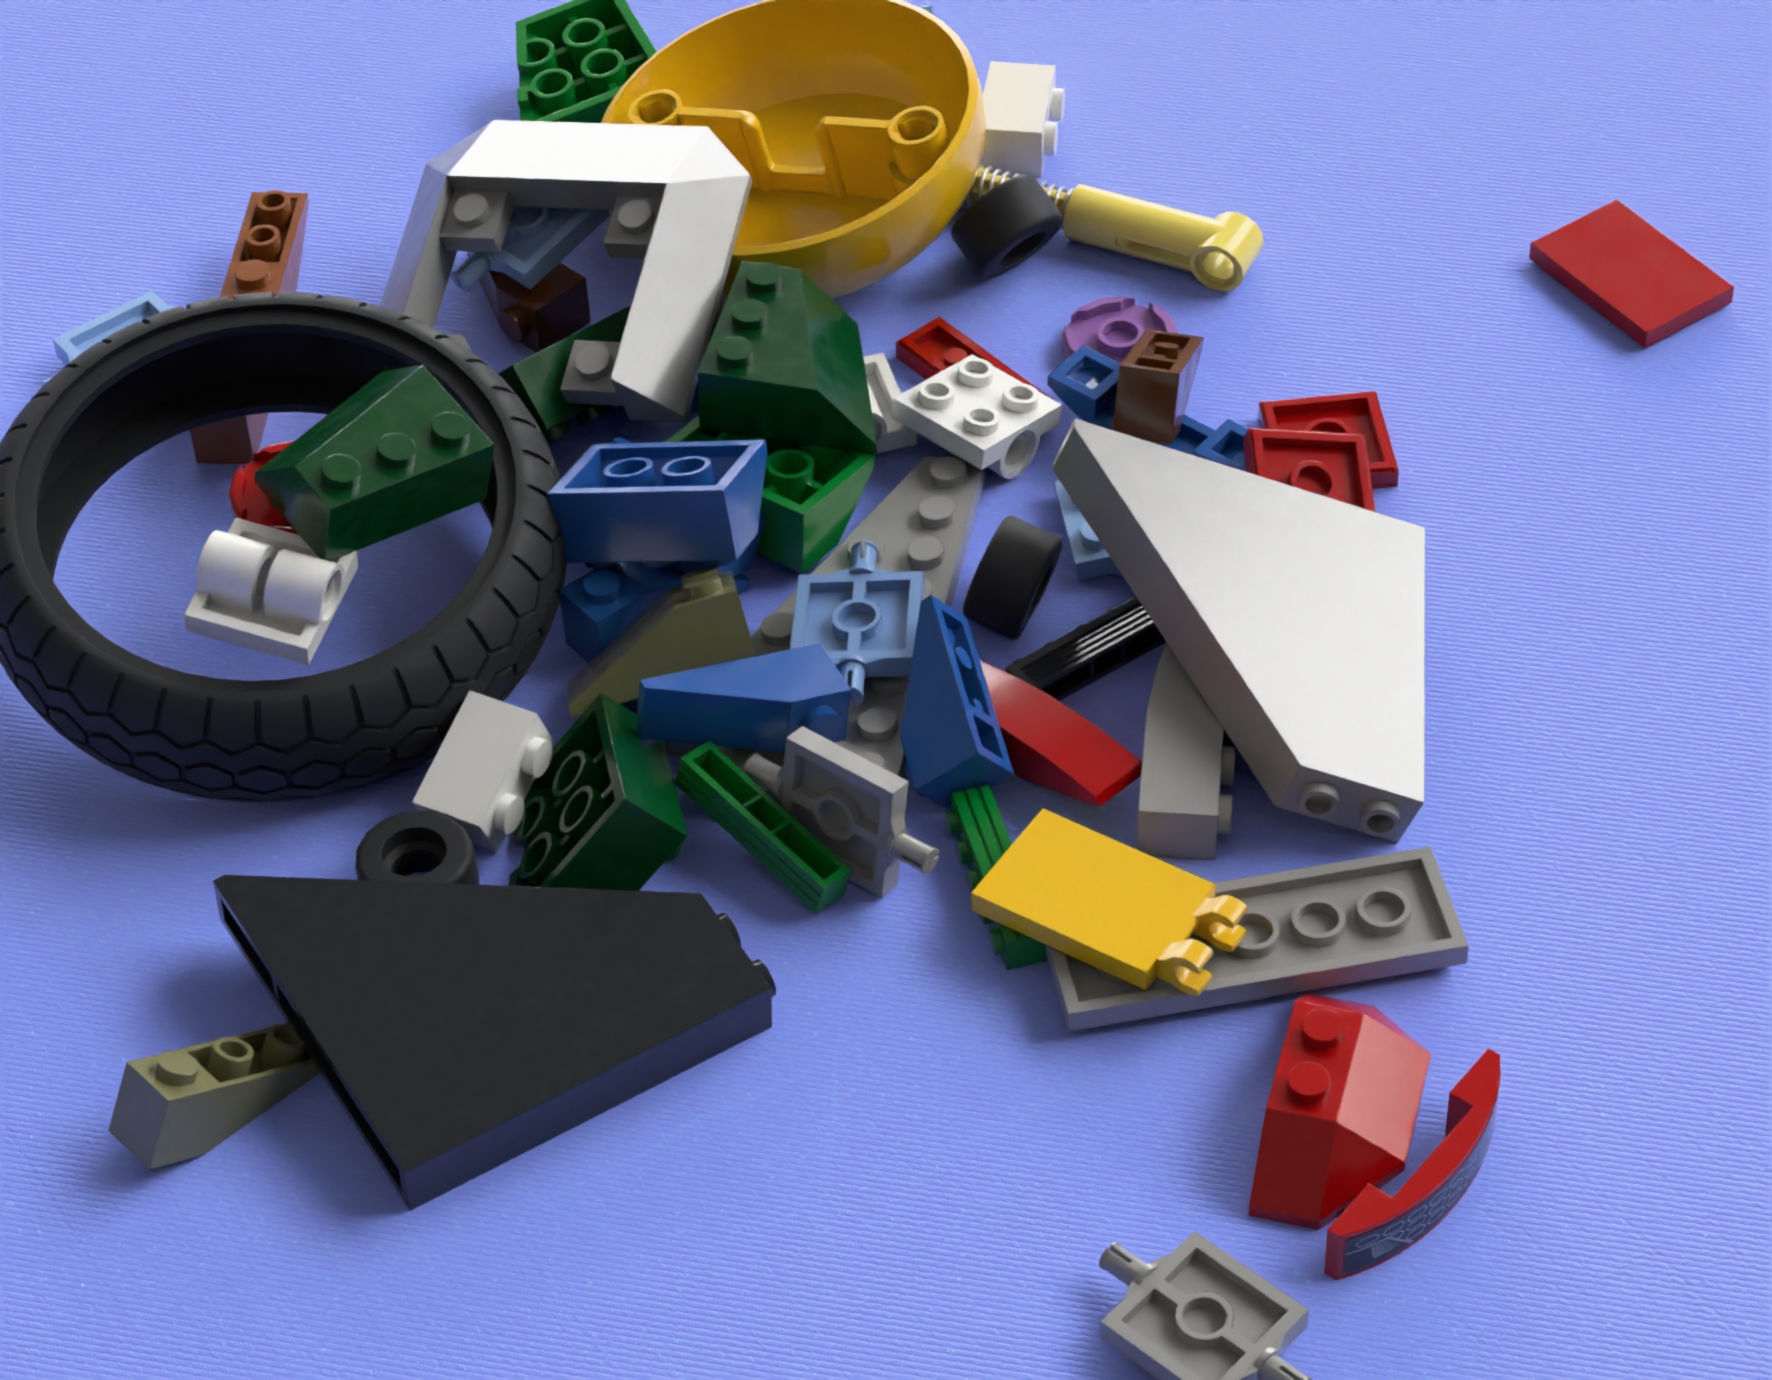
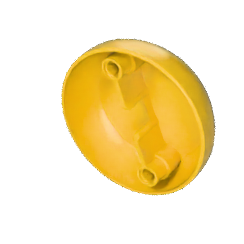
(843, 115)

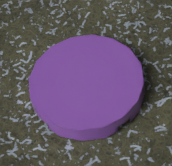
(1113, 326)

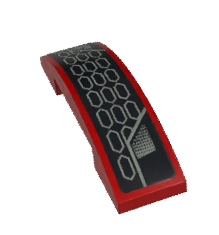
(1382, 1225)

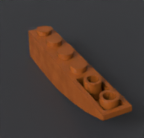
(263, 261)

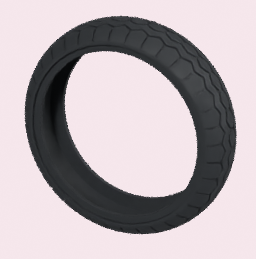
(263, 735)

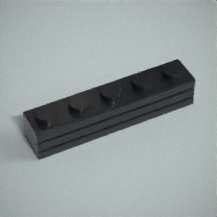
(1090, 651)

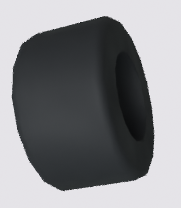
(1006, 226)
(1012, 577)
(417, 844)

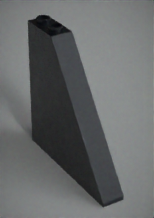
(491, 1011)

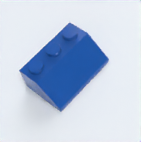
(661, 502)

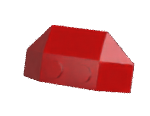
(1336, 1111)

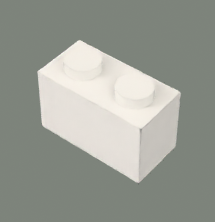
(1020, 116)
(486, 768)

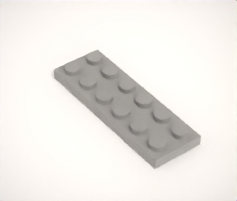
(1301, 935)

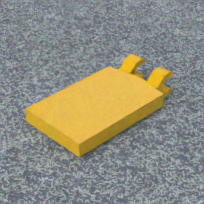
(1109, 905)

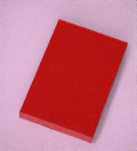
(1631, 273)

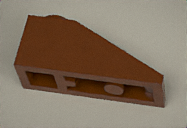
(539, 315)
(1156, 385)

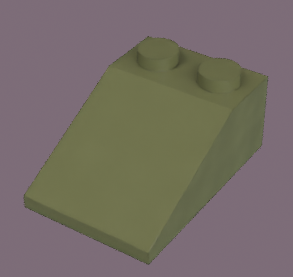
(680, 632)

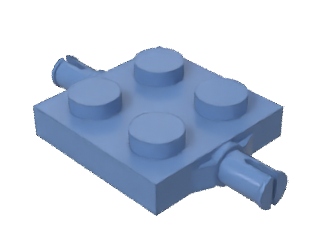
(860, 618)

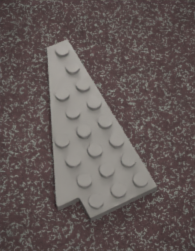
(915, 528)

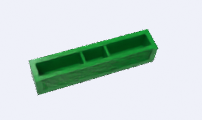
(762, 827)
(980, 845)

